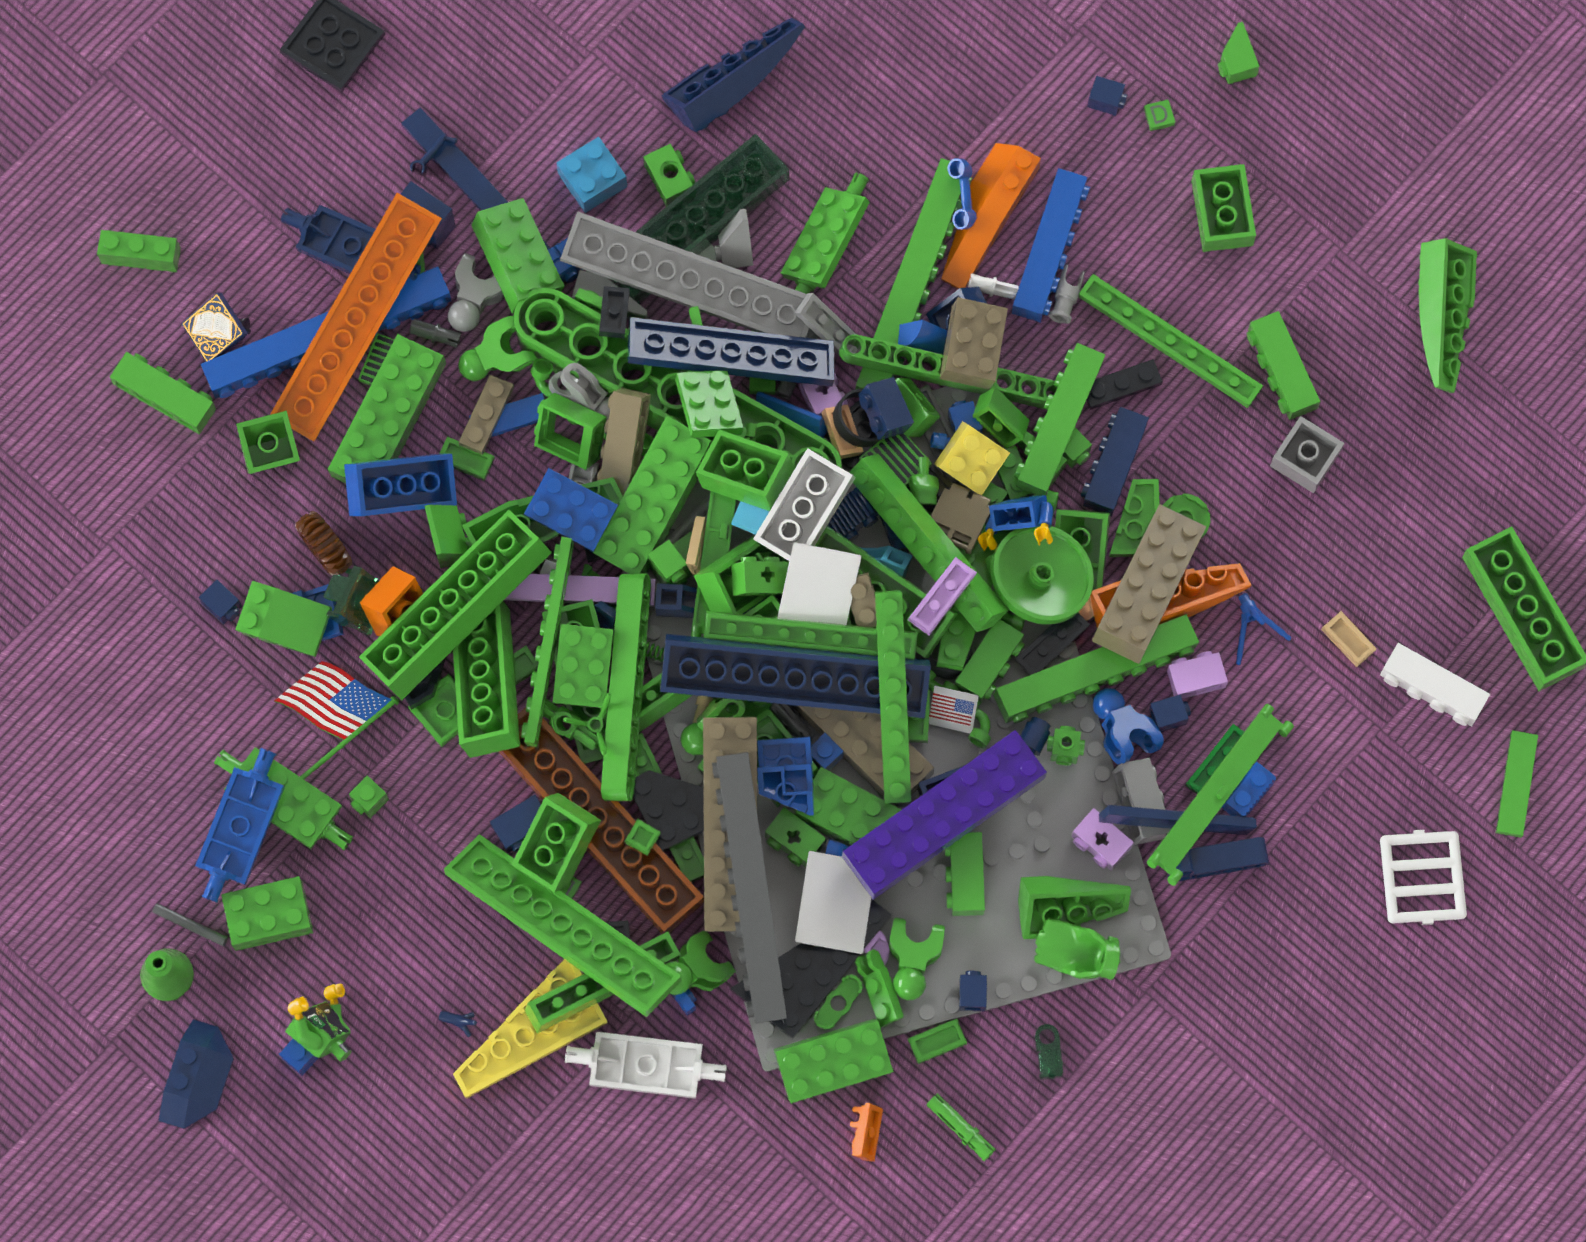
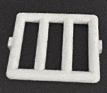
(1452, 862)

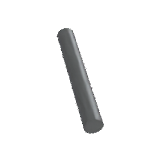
(190, 924)

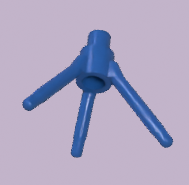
(1251, 613)

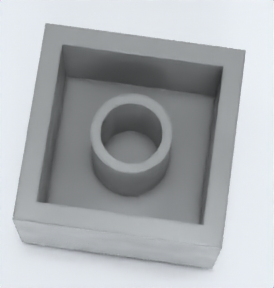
(1307, 454)

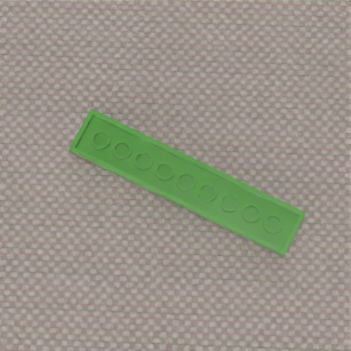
(564, 926)

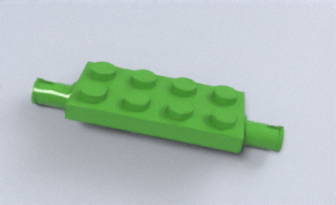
(826, 236)
(302, 809)

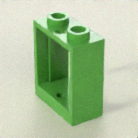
(581, 454)

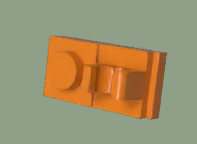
(867, 1131)

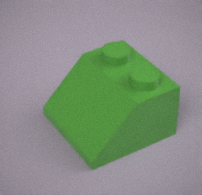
(267, 442)
(447, 533)

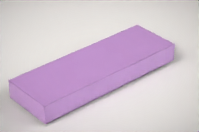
(942, 596)

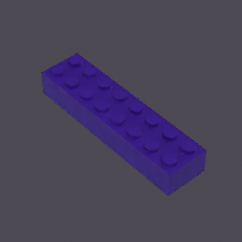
(944, 814)

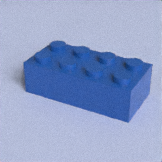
(400, 484)

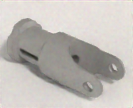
(1065, 297)

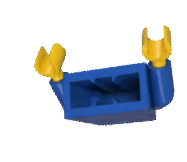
(1019, 514)

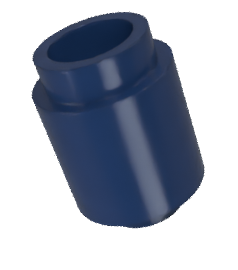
(1036, 734)

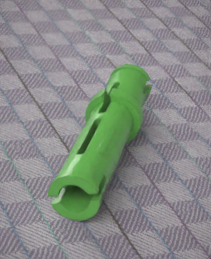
(969, 1135)

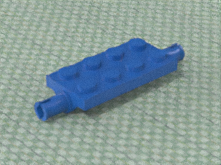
(240, 826)

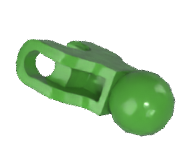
(494, 353)
(692, 735)
(913, 958)
(697, 968)

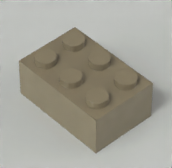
(973, 343)

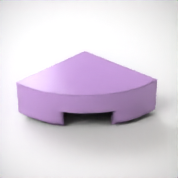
(881, 945)

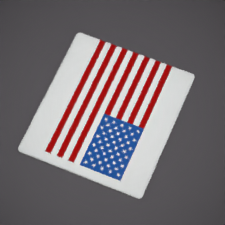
(953, 709)

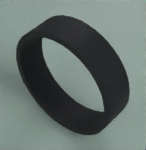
(843, 430)

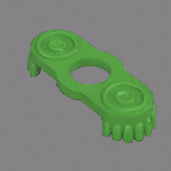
(849, 990)

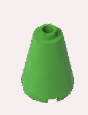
(166, 974)

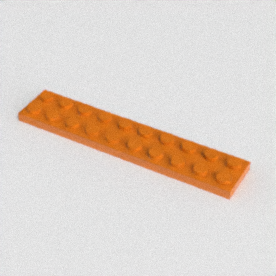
(356, 315)

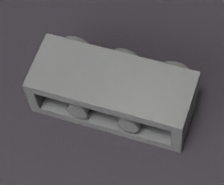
(1139, 788)

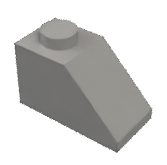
(735, 242)

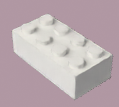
(804, 505)

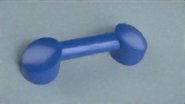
(962, 170)

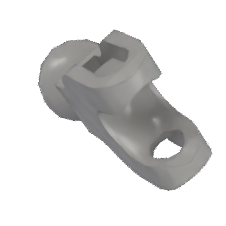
(472, 296)
(583, 391)

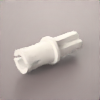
(992, 286)

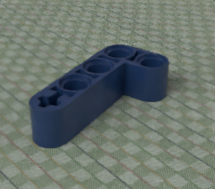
(1224, 858)

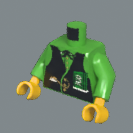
(320, 1026)

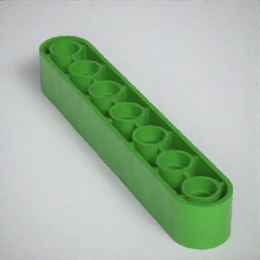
(579, 328)

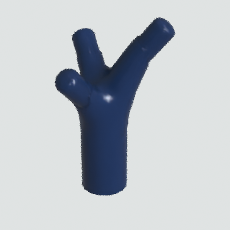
(458, 1020)

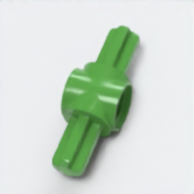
(578, 732)

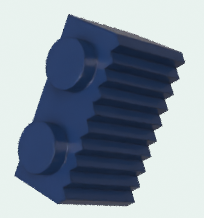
(853, 515)

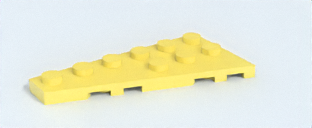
(518, 1044)

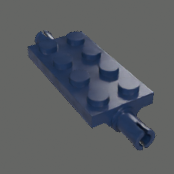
(332, 238)

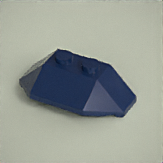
(196, 1076)

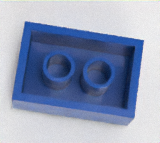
(570, 509)

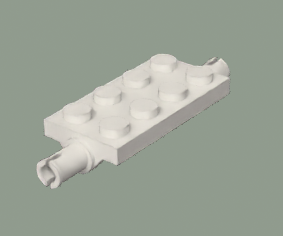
(645, 1064)

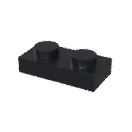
(614, 312)

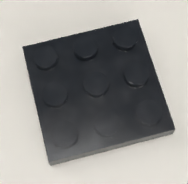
(332, 42)

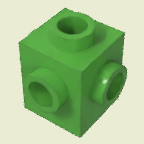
(1065, 755)

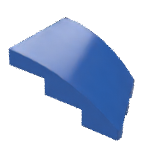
(787, 772)

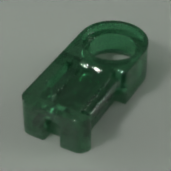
(1050, 1054)

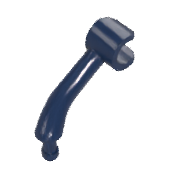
(432, 152)

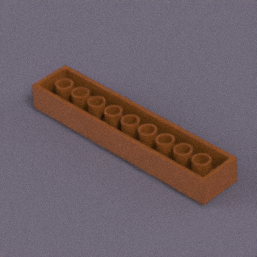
(649, 880)

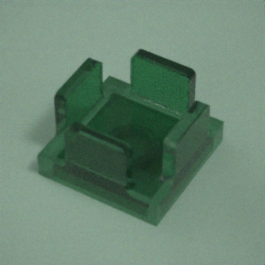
(348, 595)

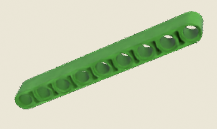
(916, 371)
(626, 687)

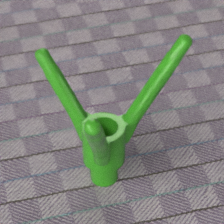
(595, 724)

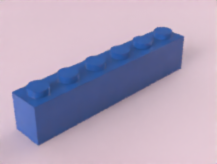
(1049, 245)

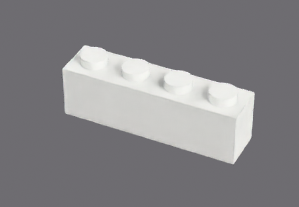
(1435, 685)

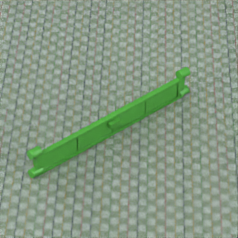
(716, 540)
(1216, 792)

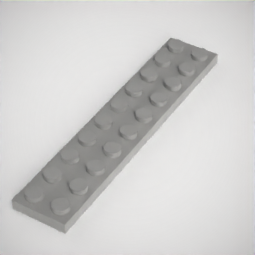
(683, 277)

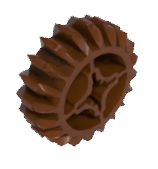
(323, 543)

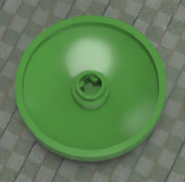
(1042, 581)

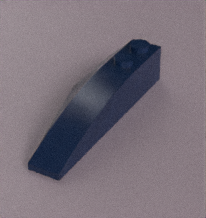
(717, 88)

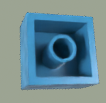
(591, 174)

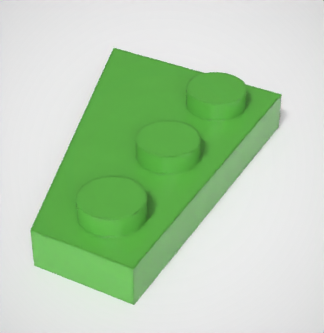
(1136, 516)

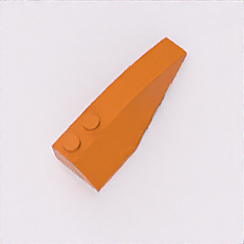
(993, 197)
(1194, 593)

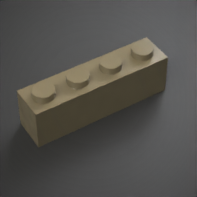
(624, 436)

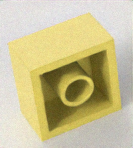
(971, 458)

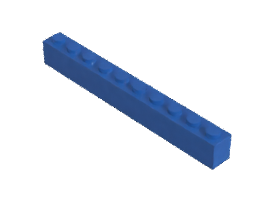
(286, 348)

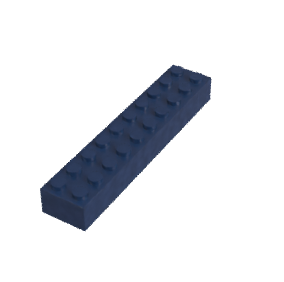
(784, 675)

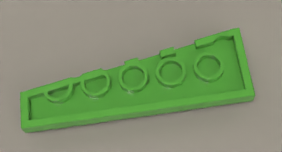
(960, 634)

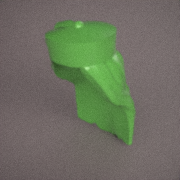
(1077, 950)

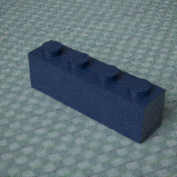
(1115, 462)

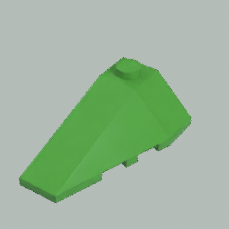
(1091, 532)
(1067, 901)

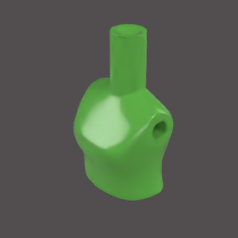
(923, 485)

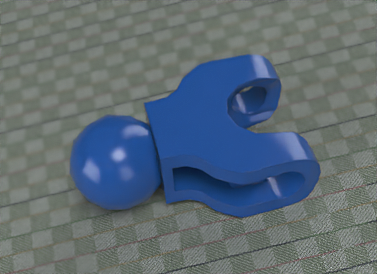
(1124, 726)

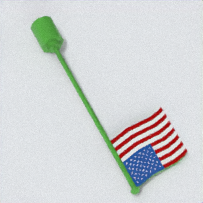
(335, 704)

